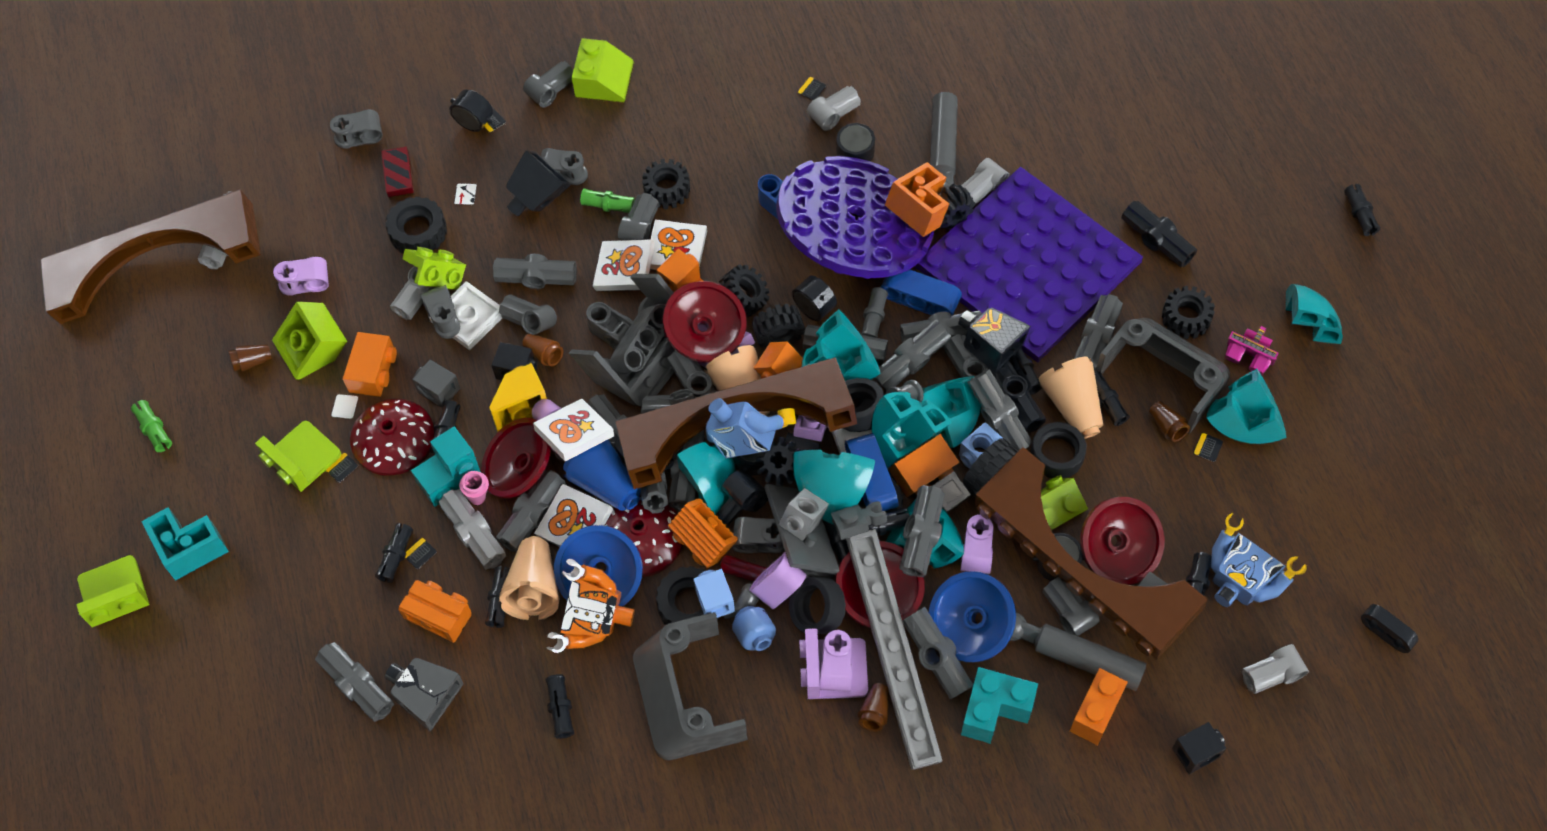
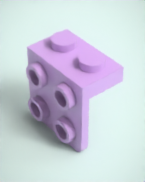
(812, 650)

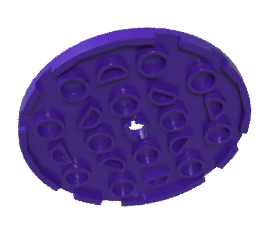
(817, 218)

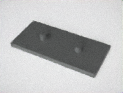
(815, 550)

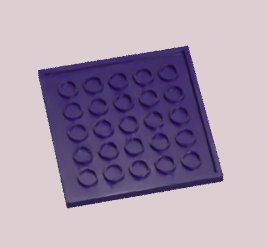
(1031, 260)

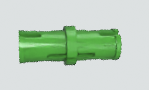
(606, 200)
(151, 426)

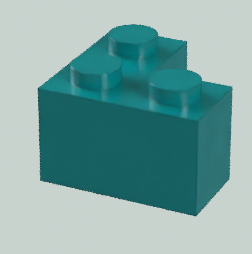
(446, 468)
(186, 547)
(996, 696)

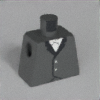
(424, 689)

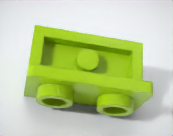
(435, 268)
(1061, 501)

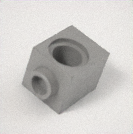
(803, 514)

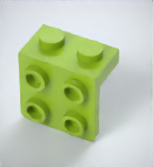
(299, 455)
(111, 591)

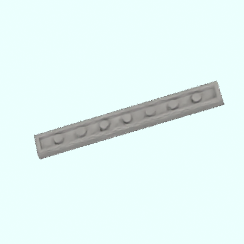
(894, 650)

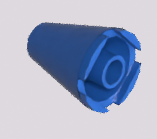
(603, 475)

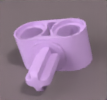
(777, 582)

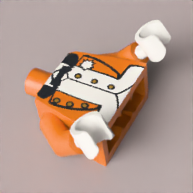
(590, 609)

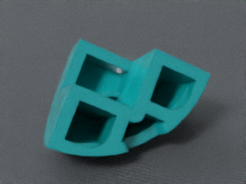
(1314, 310)
(842, 340)
(959, 404)
(1248, 412)
(905, 425)
(707, 472)
(833, 477)
(949, 544)

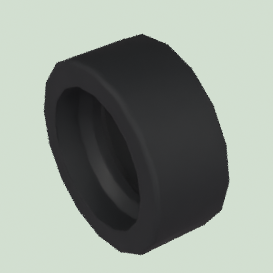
(864, 389)
(1067, 433)
(834, 605)

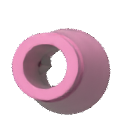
(474, 487)

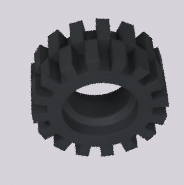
(667, 171)
(751, 283)
(1188, 299)
(778, 325)

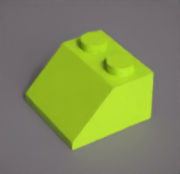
(601, 71)
(308, 339)

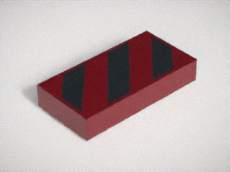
(397, 171)

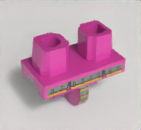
(1262, 355)

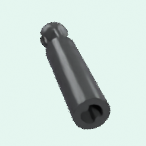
(944, 135)
(1079, 651)

